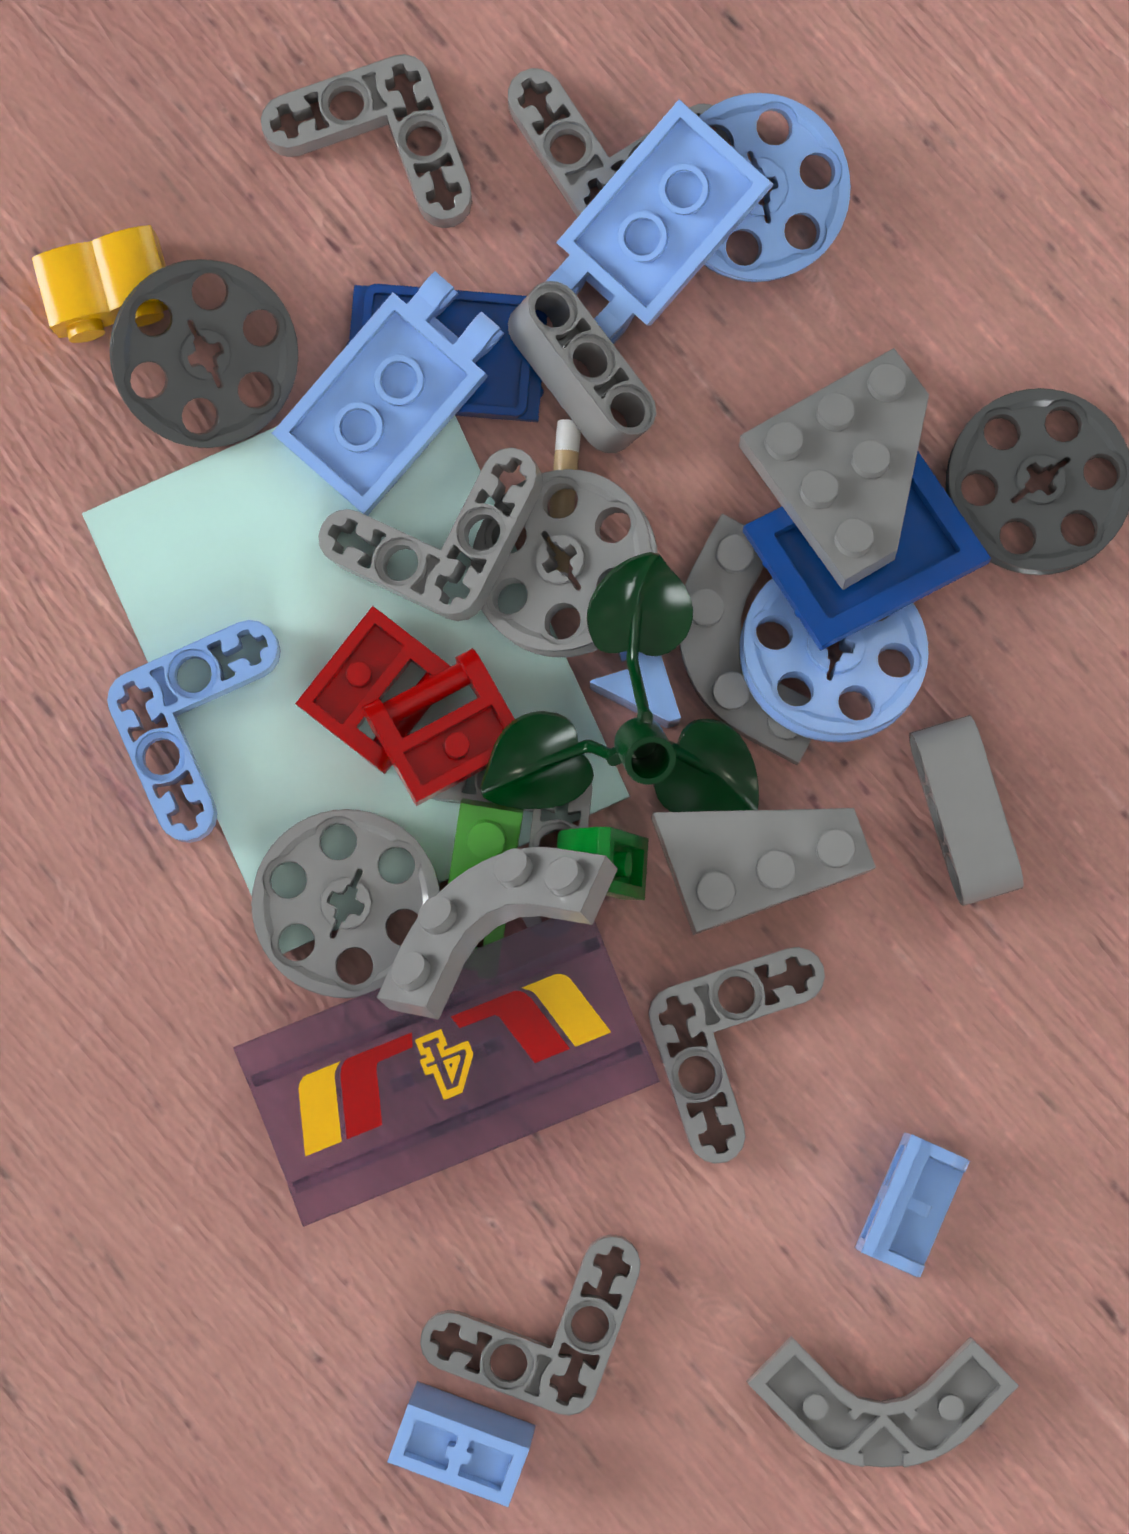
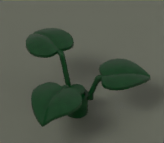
(539, 755)

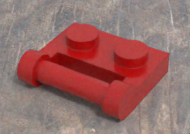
(361, 673)
(450, 746)

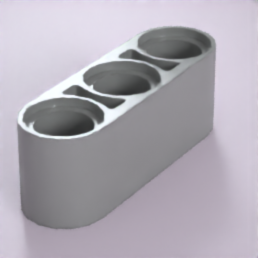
(581, 338)
(966, 810)

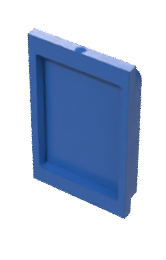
(512, 385)

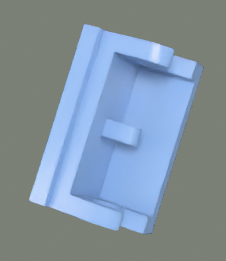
(911, 1204)
(462, 1444)

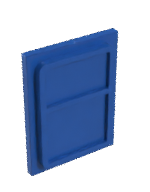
(931, 553)

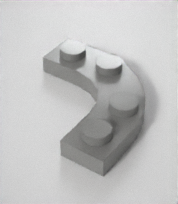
(711, 649)
(471, 906)
(886, 1431)

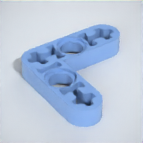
(172, 701)

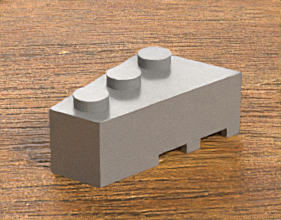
(757, 858)

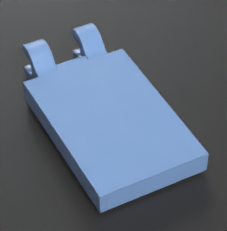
(659, 220)
(388, 394)

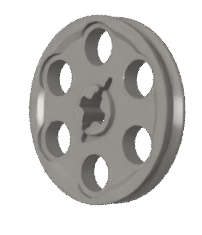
(535, 561)
(325, 876)

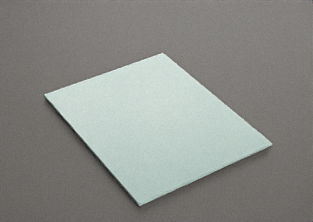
(243, 544)

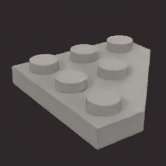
(846, 464)

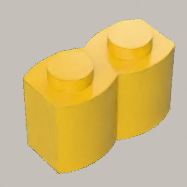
(91, 280)

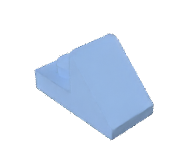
(657, 686)

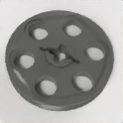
(218, 325)
(1037, 450)

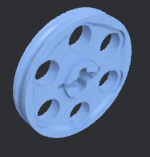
(789, 194)
(854, 672)

